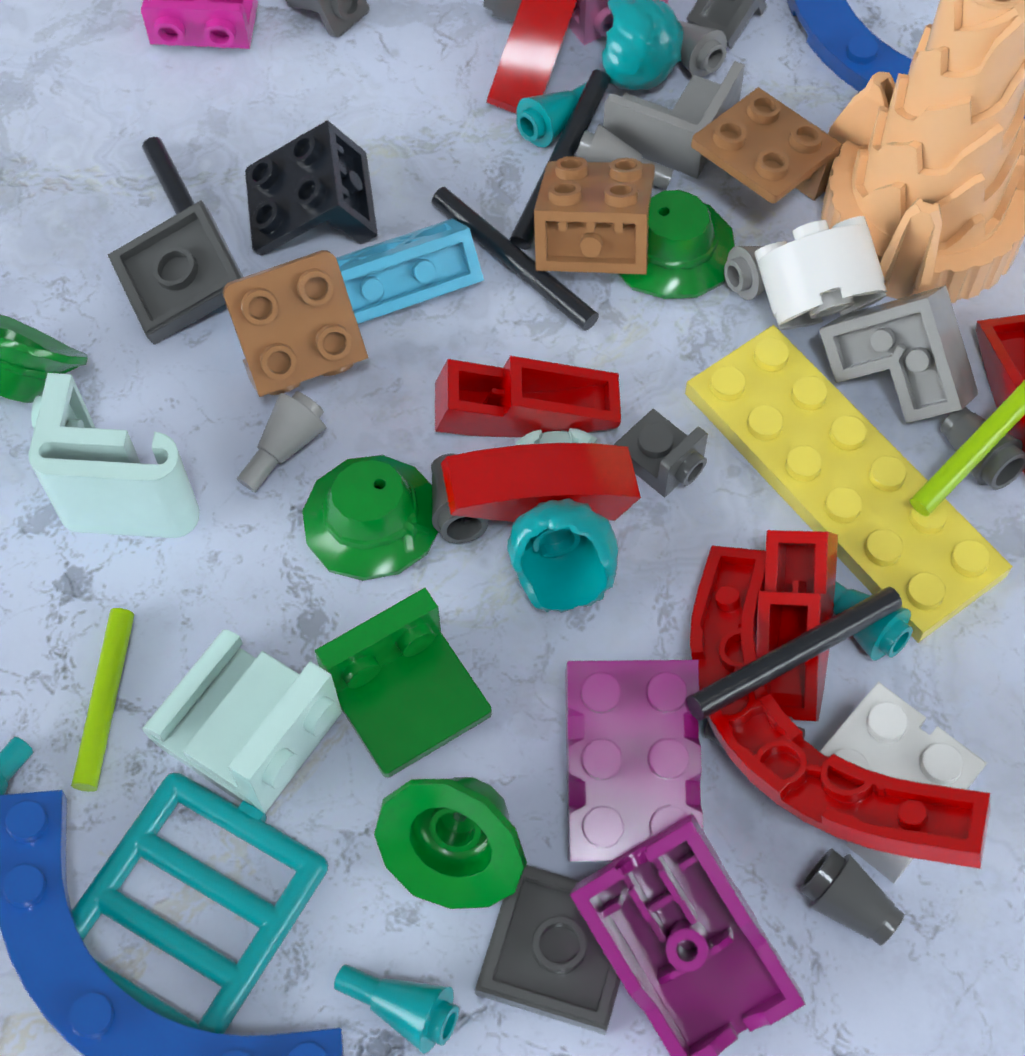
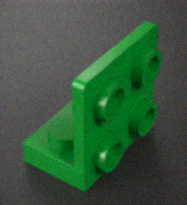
(403, 684)

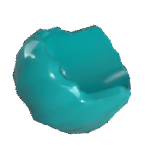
(641, 43)
(563, 555)

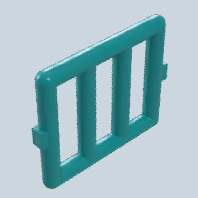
(272, 920)

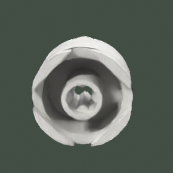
(821, 272)

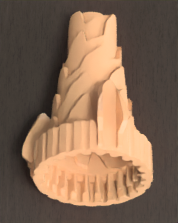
(941, 154)

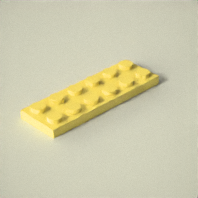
(845, 479)

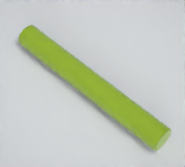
(970, 453)
(103, 700)

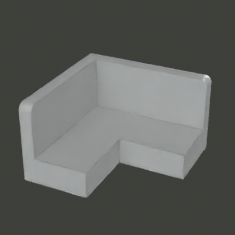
(667, 134)
(914, 340)

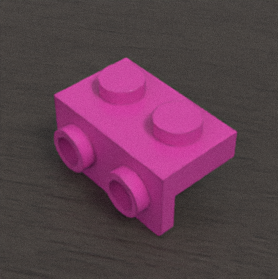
(200, 22)

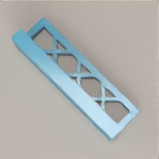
(410, 269)

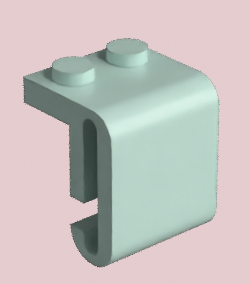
(97, 473)
(245, 720)

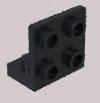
(307, 183)

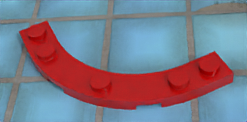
(771, 752)

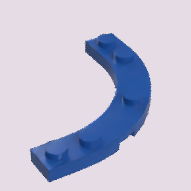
(846, 42)
(64, 976)

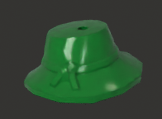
(684, 248)
(28, 357)
(365, 528)
(450, 842)

